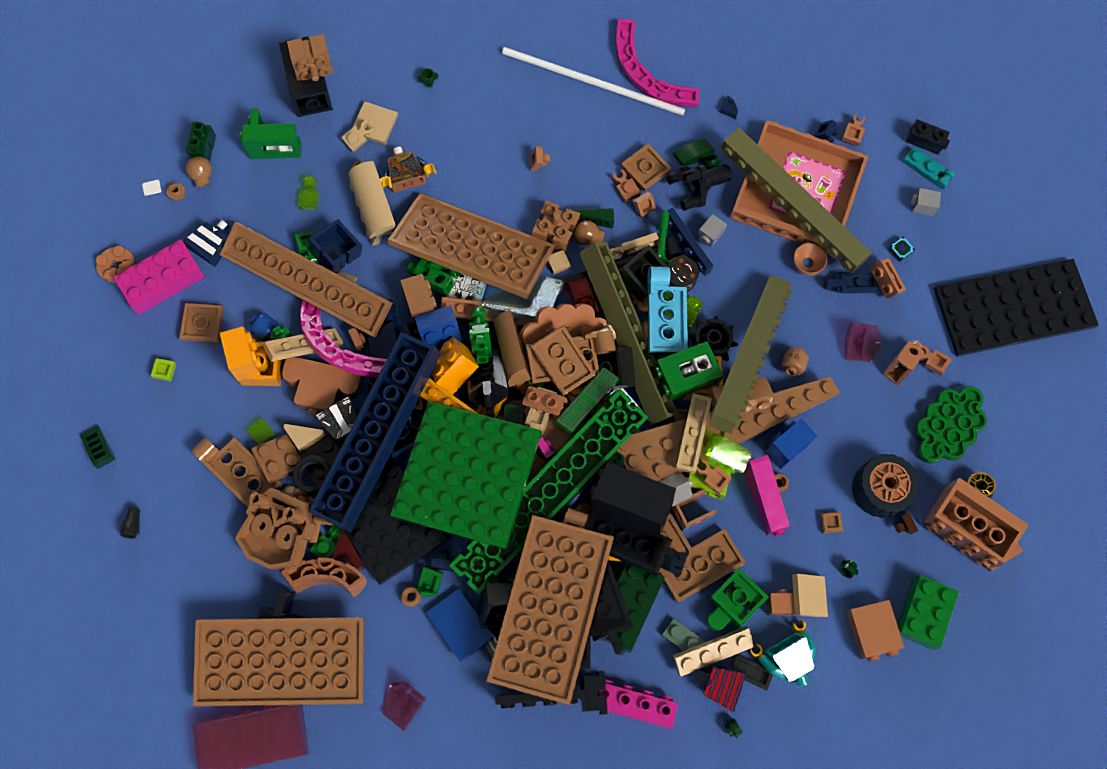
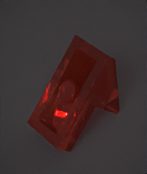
(345, 548)

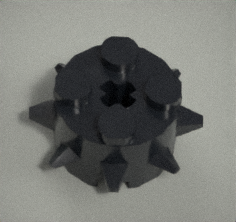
(719, 332)

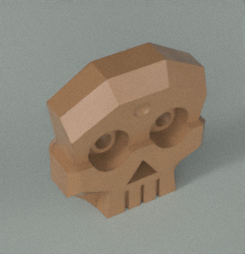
(282, 517)

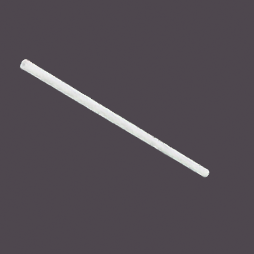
(596, 82)

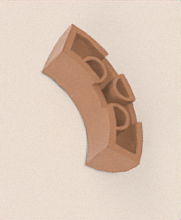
(325, 572)

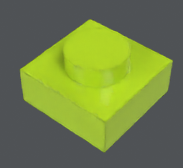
(163, 370)

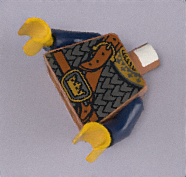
(405, 171)

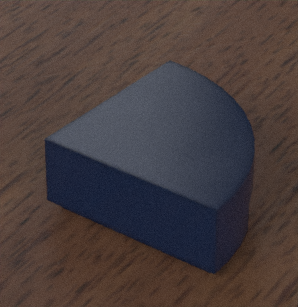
(729, 108)

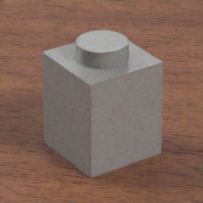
(926, 201)
(711, 231)
(682, 484)

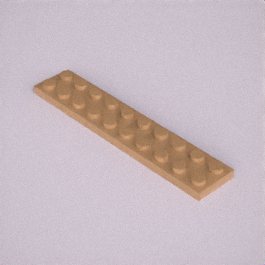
(306, 279)

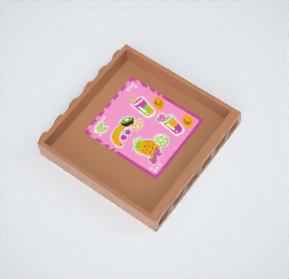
(822, 168)

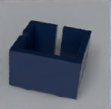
(334, 246)

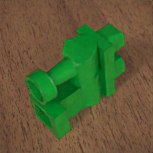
(438, 279)
(480, 336)

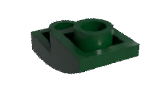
(691, 152)

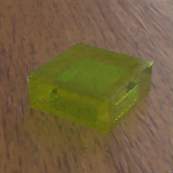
(261, 431)

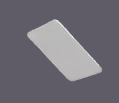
(151, 187)

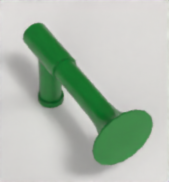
(662, 226)

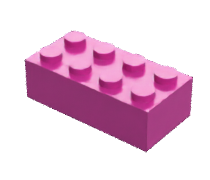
(159, 277)

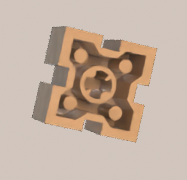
(310, 57)
(556, 225)

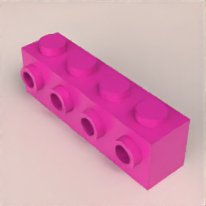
(641, 705)

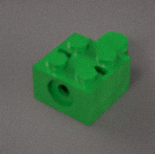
(735, 601)

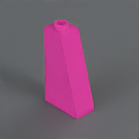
(766, 495)

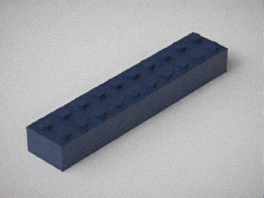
(375, 432)

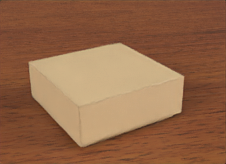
(559, 262)

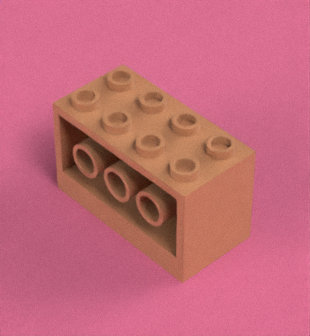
(975, 524)

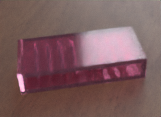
(251, 738)

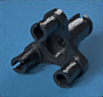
(699, 182)

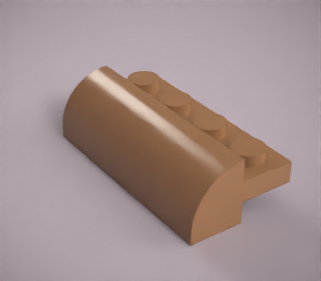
(512, 351)

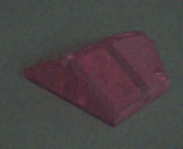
(862, 342)
(402, 703)

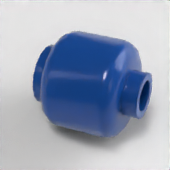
(262, 326)

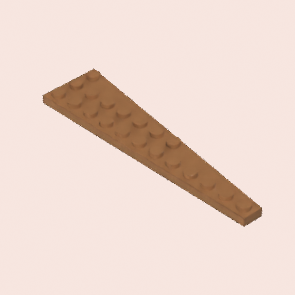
(656, 450)

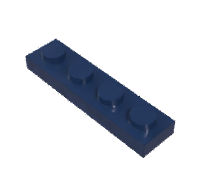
(690, 245)

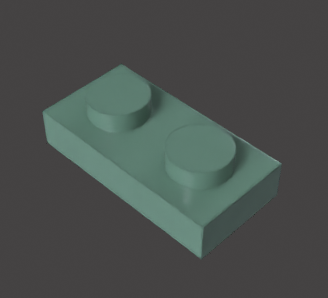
(681, 636)

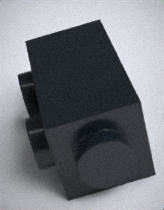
(928, 137)

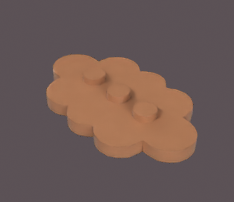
(577, 320)

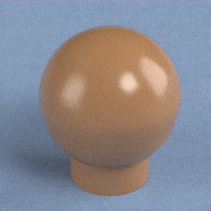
(199, 170)
(588, 233)

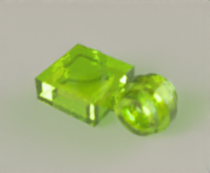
(309, 198)

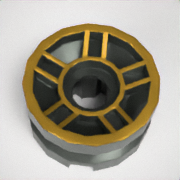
(983, 481)

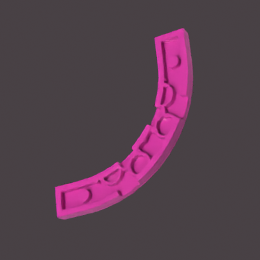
(642, 77)
(327, 348)

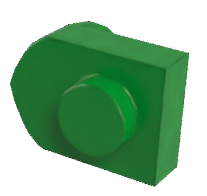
(429, 582)

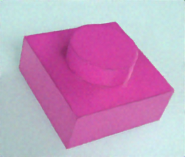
(545, 448)

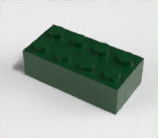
(639, 593)

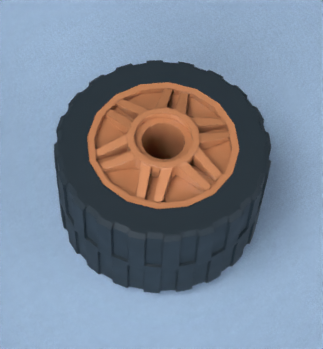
(885, 485)

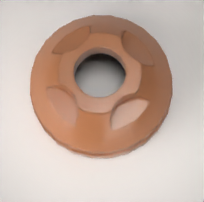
(812, 252)

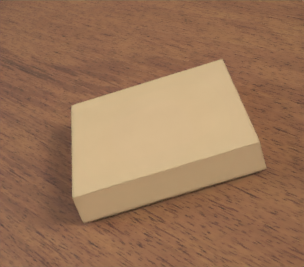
(380, 119)
(809, 595)

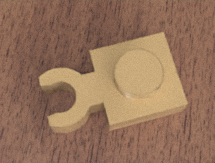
(356, 137)

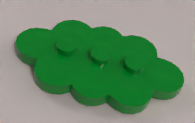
(950, 424)

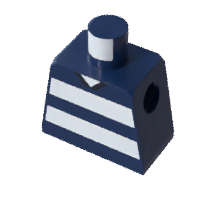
(208, 241)

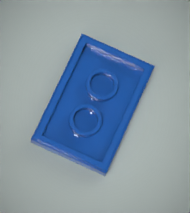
(459, 625)

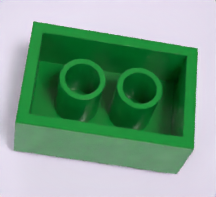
(927, 612)

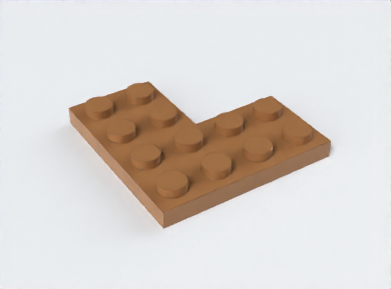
(704, 562)

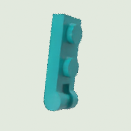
(928, 168)

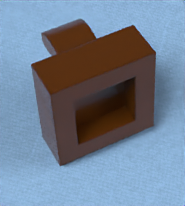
(907, 524)

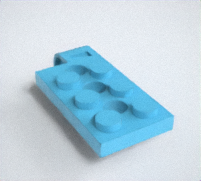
(658, 283)

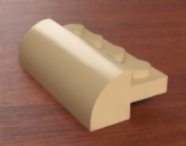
(371, 201)

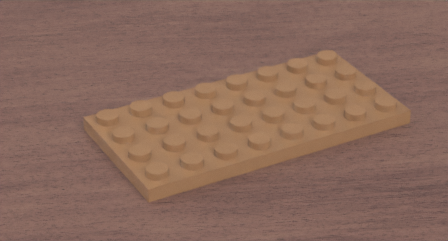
(472, 245)
(550, 610)
(279, 661)

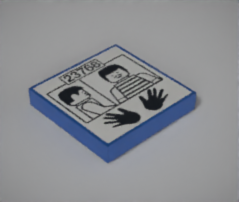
(468, 288)

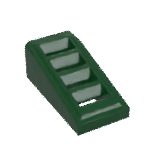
(600, 217)
(104, 459)

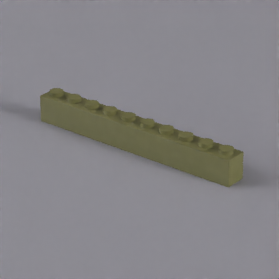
(795, 200)
(628, 330)
(751, 355)

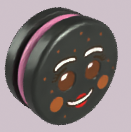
(684, 272)

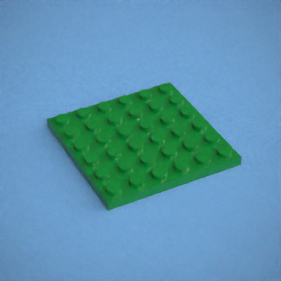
(467, 474)

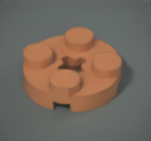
(109, 257)

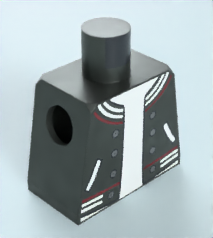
(338, 418)

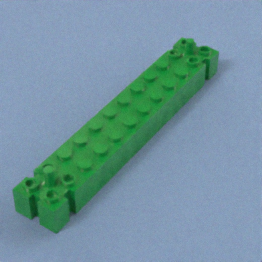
(555, 484)

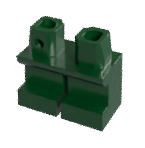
(201, 141)

